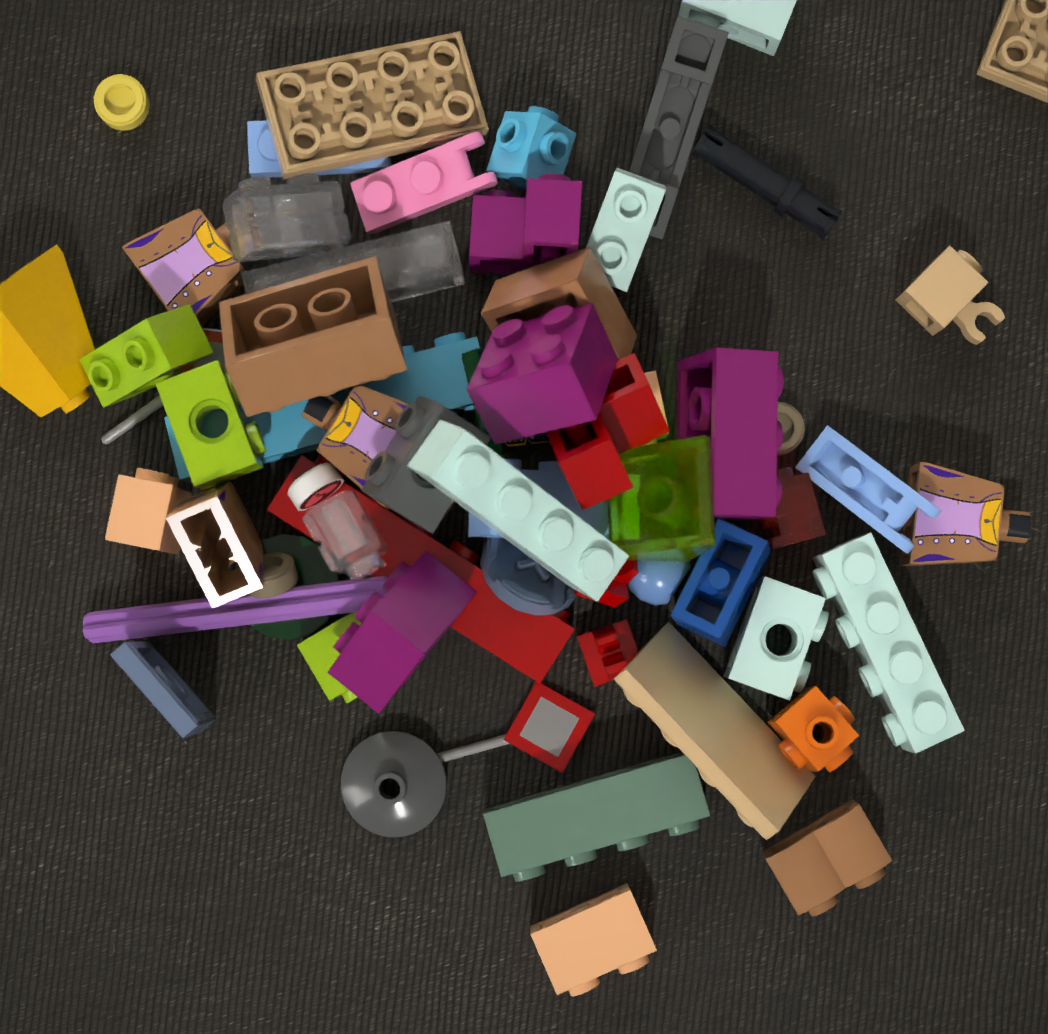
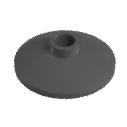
(412, 765)

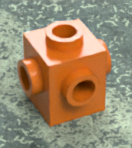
(795, 728)

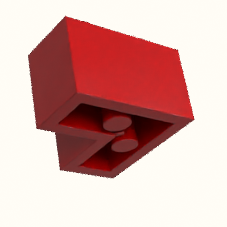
(592, 449)

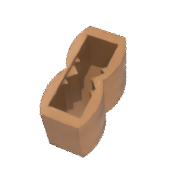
(828, 858)

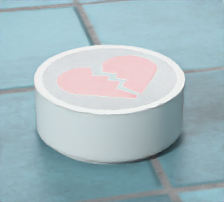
(314, 486)

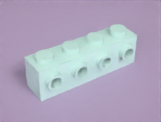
(887, 643)

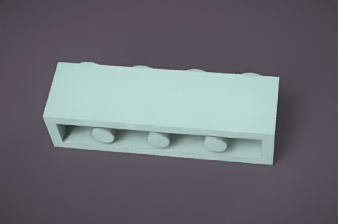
(517, 509)

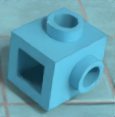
(530, 146)

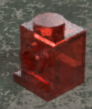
(797, 512)

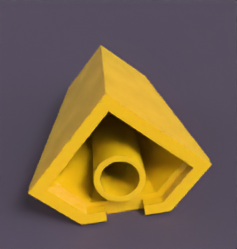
(43, 336)

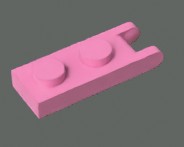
(420, 184)

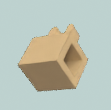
(945, 294)

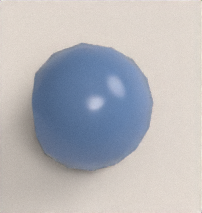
(658, 580)

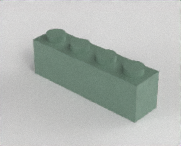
(596, 814)

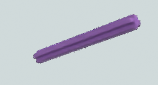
(246, 610)

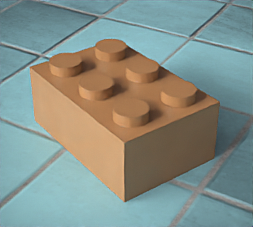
(311, 337)

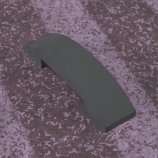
(677, 110)

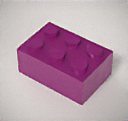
(735, 403)

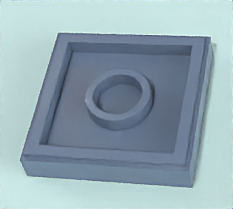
(163, 687)

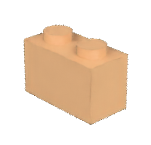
(142, 508)
(593, 941)

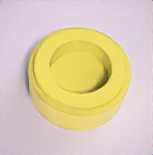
(121, 102)

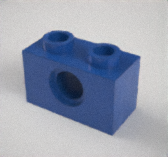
(721, 583)

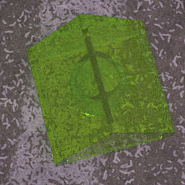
(670, 503)

